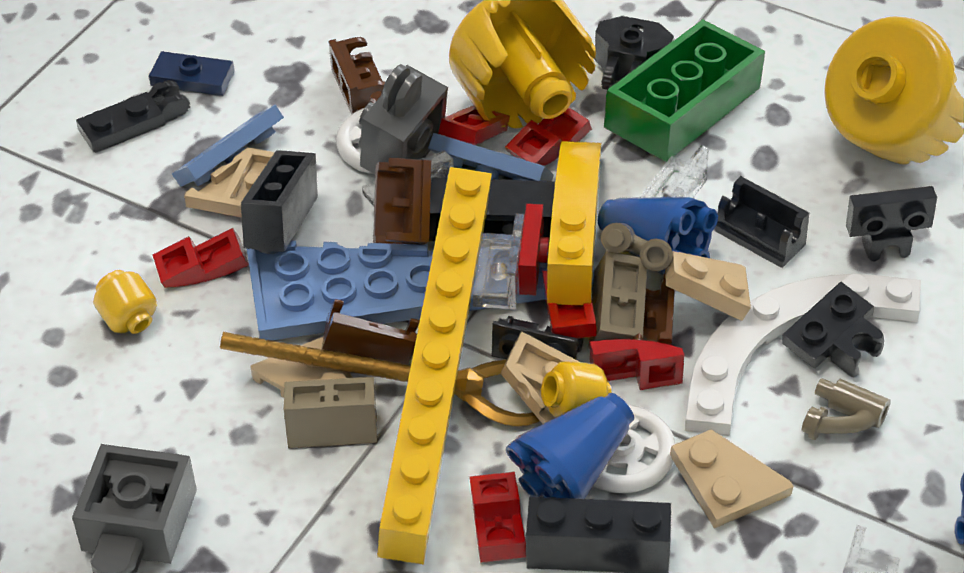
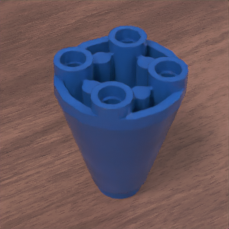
(677, 220)
(572, 449)

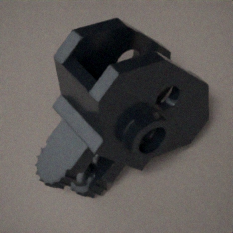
(625, 47)

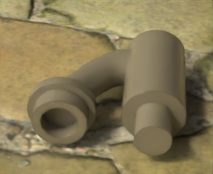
(620, 238)
(861, 406)

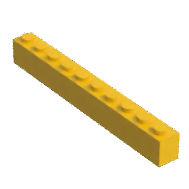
(434, 369)

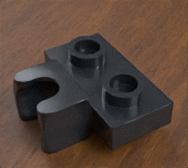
(889, 217)
(837, 329)

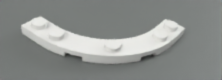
(770, 315)

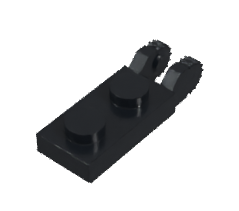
(133, 116)

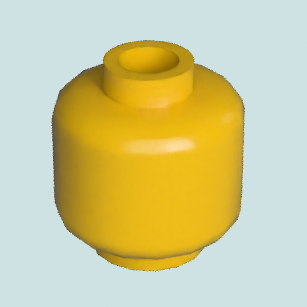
(124, 302)
(572, 385)

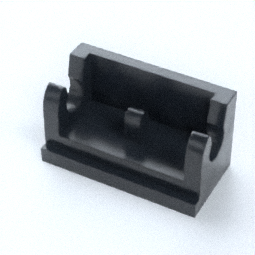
(762, 222)

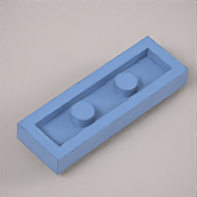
(256, 128)
(489, 160)

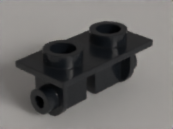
(508, 330)

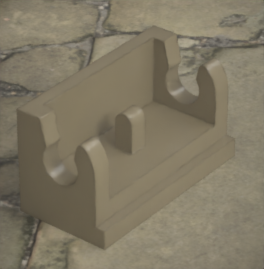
(618, 297)
(330, 412)

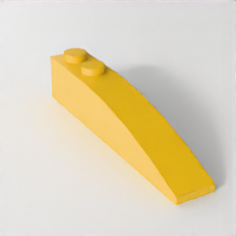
(573, 224)

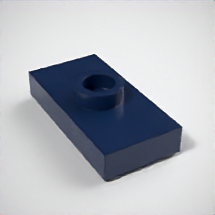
(193, 72)

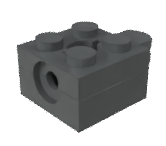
(402, 118)
(133, 507)

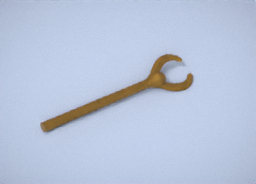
(468, 383)

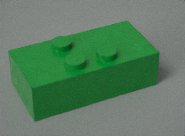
(683, 89)

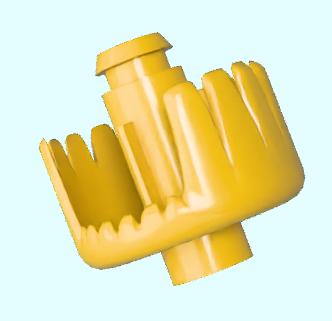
(521, 58)
(895, 91)

